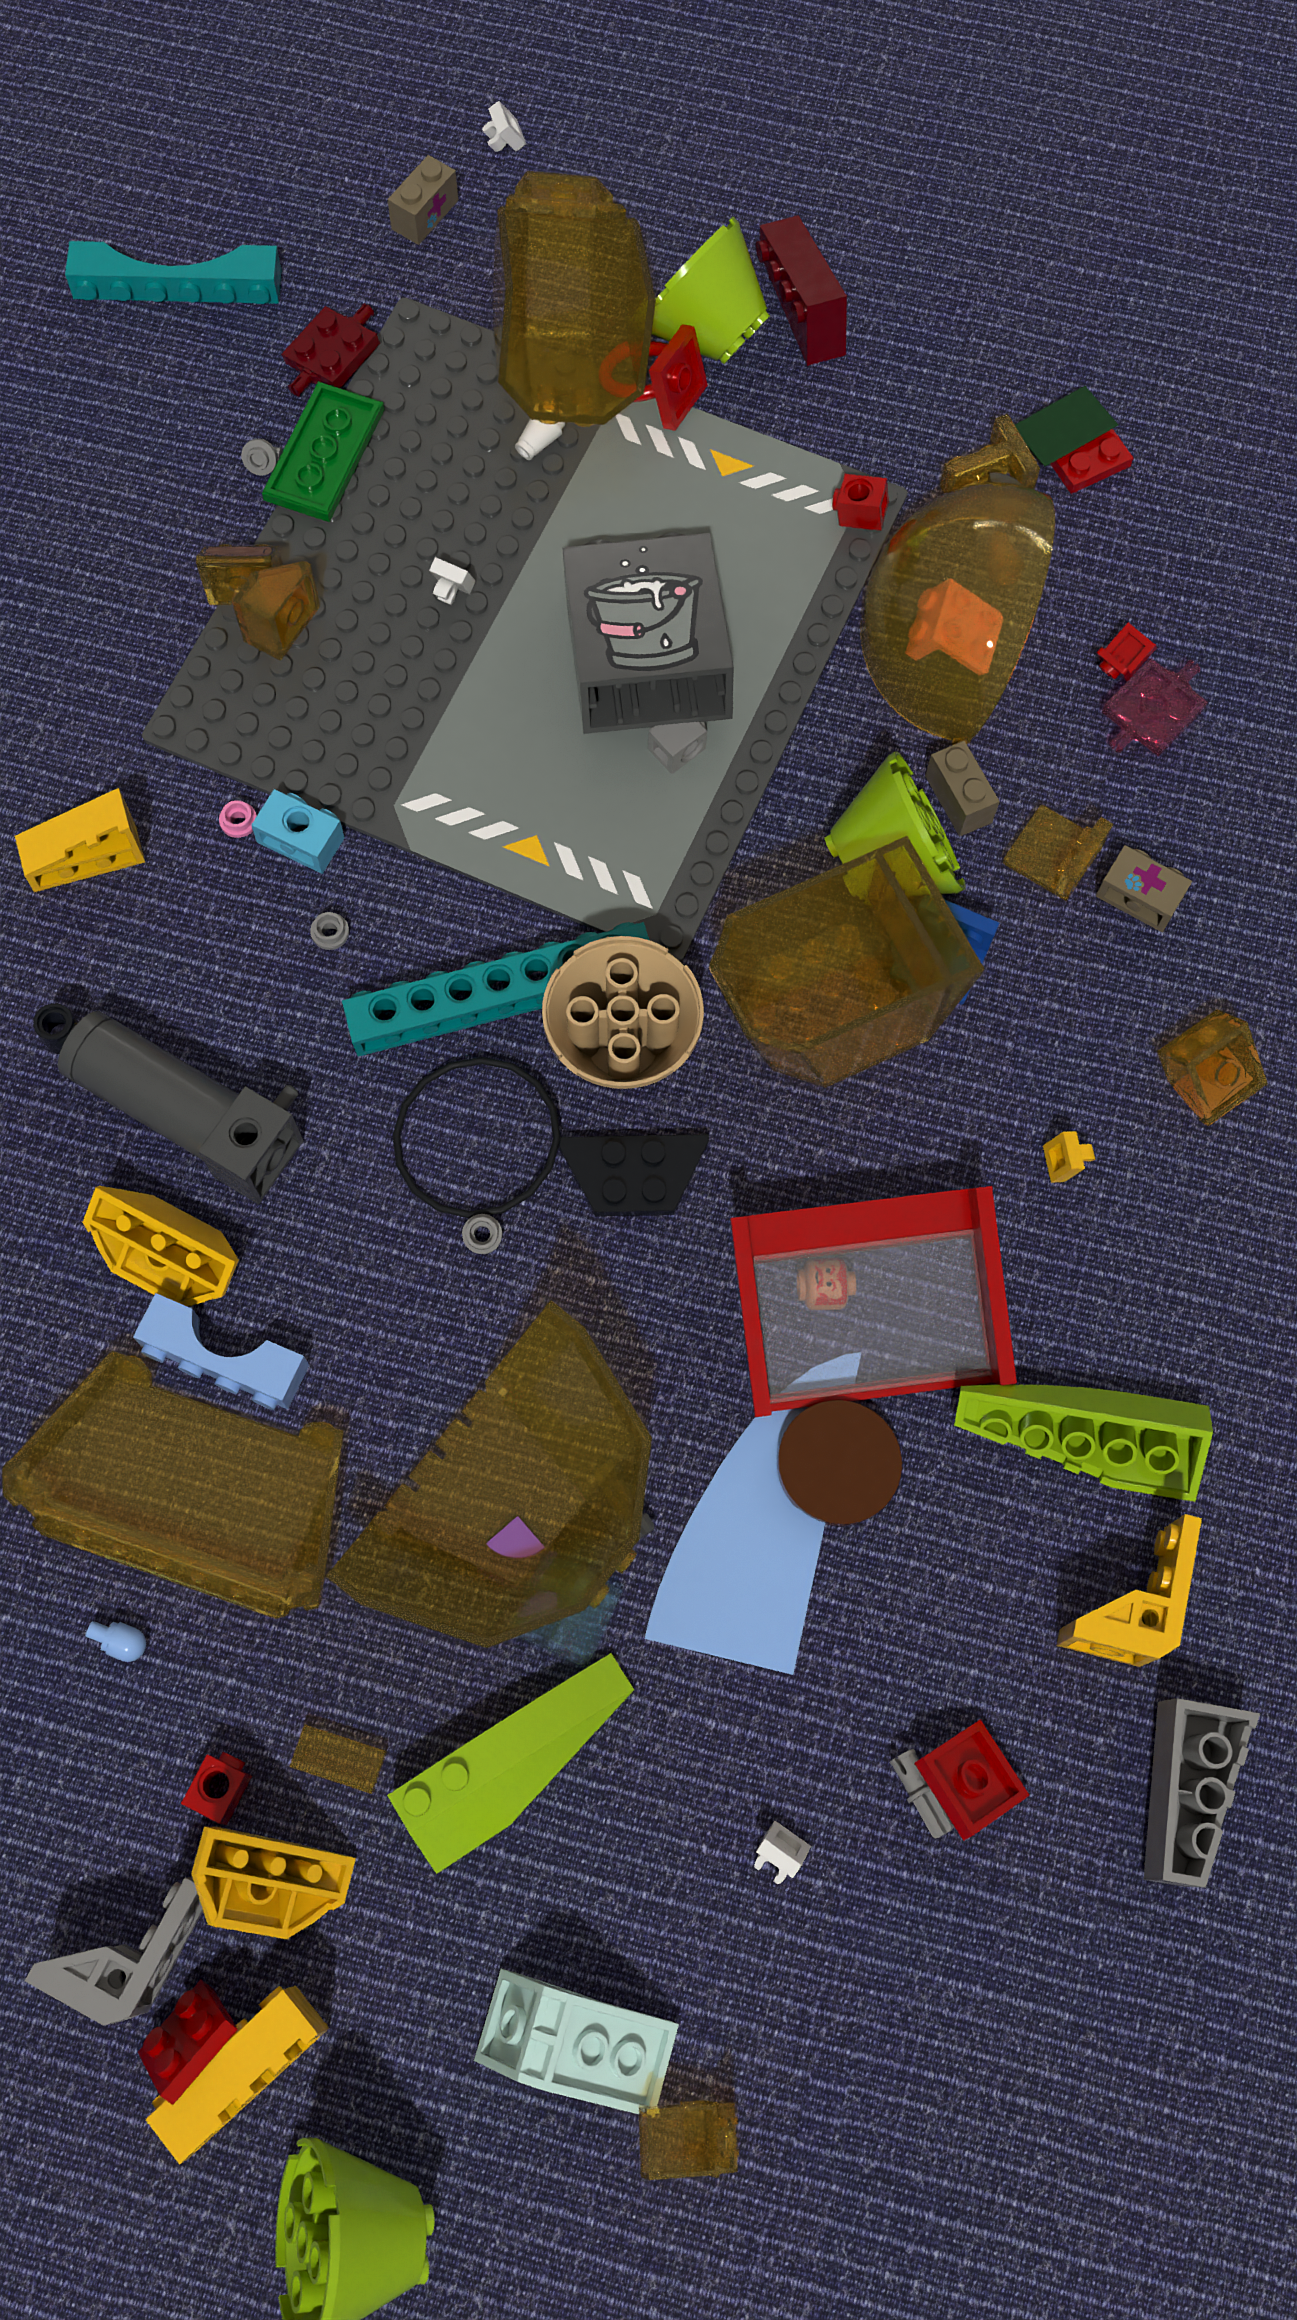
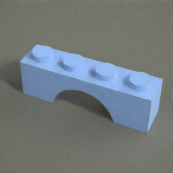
(267, 1372)

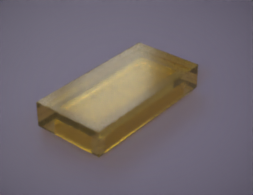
(338, 1759)

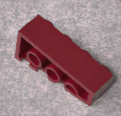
(805, 289)

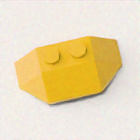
(159, 1246)
(266, 1882)

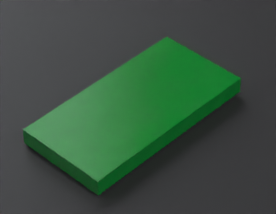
(323, 451)

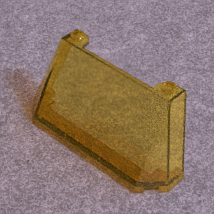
(183, 1489)

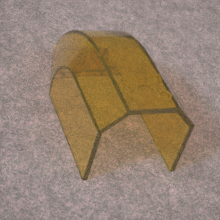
(570, 300)

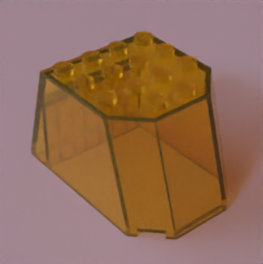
(845, 966)

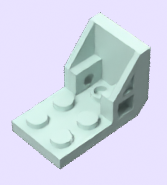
(575, 2044)

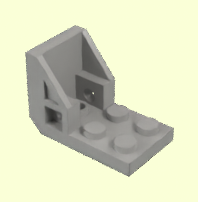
(93, 1978)

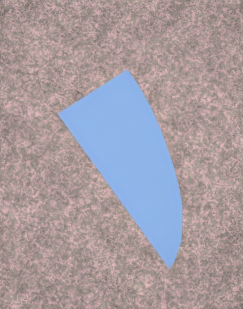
(742, 1561)

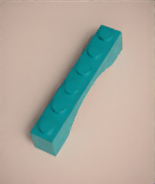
(240, 276)

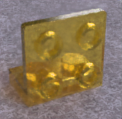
(1056, 851)

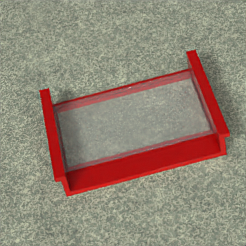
(873, 1299)

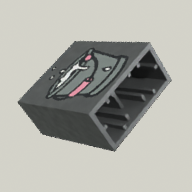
(648, 633)

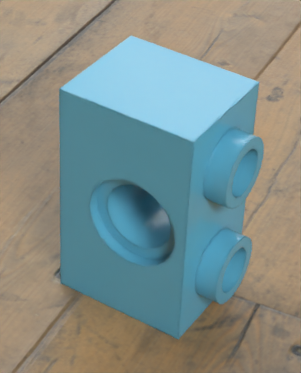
(309, 847)

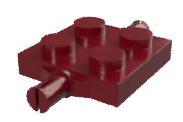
(330, 348)

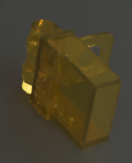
(688, 2140)

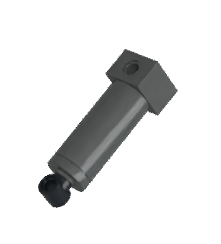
(236, 1135)

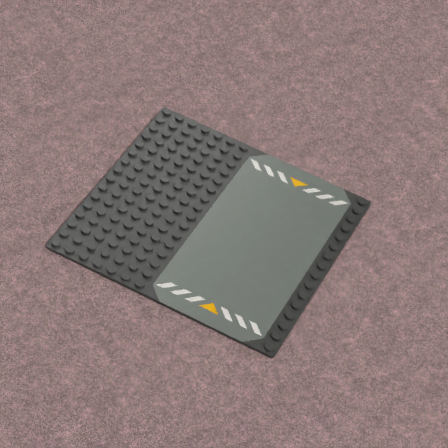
(465, 717)

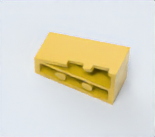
(80, 843)

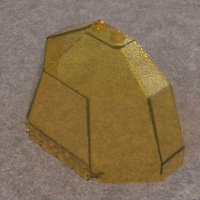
(543, 1446)

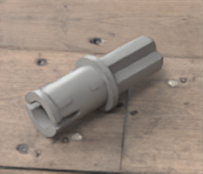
(921, 1794)

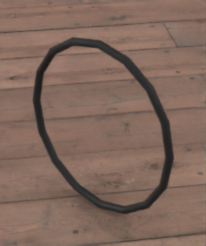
(436, 1074)

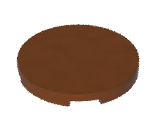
(839, 1462)

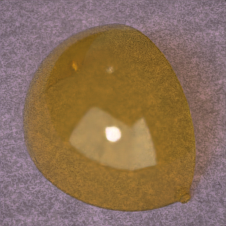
(957, 604)

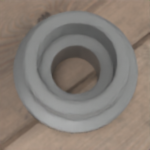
(329, 921)
(479, 1221)

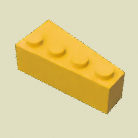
(238, 2072)

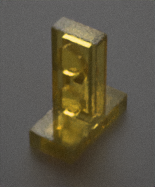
(1004, 455)

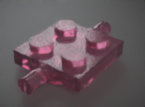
(1154, 706)

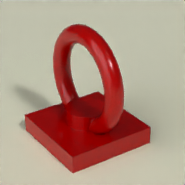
(675, 376)

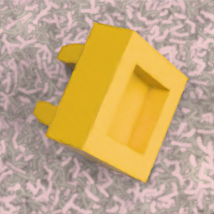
(1066, 1156)

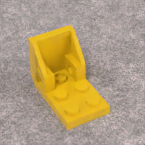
(1118, 1628)

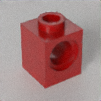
(861, 502)
(199, 1796)

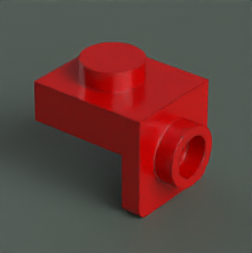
(1125, 653)

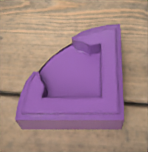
(515, 1541)

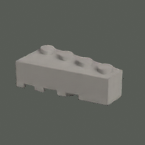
(1192, 1787)

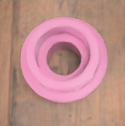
(235, 810)

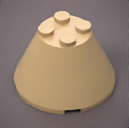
(622, 1012)

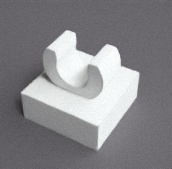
(503, 129)
(450, 580)
(782, 1850)

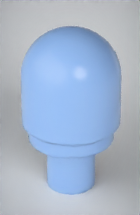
(118, 1640)

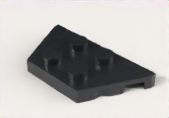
(633, 1172)

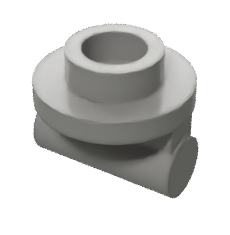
(260, 456)

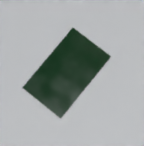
(1065, 425)

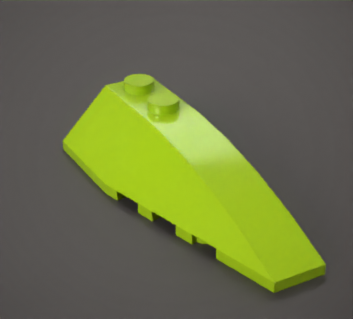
(1109, 1434)
(507, 1766)

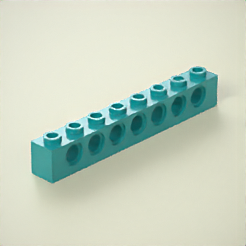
(482, 1006)

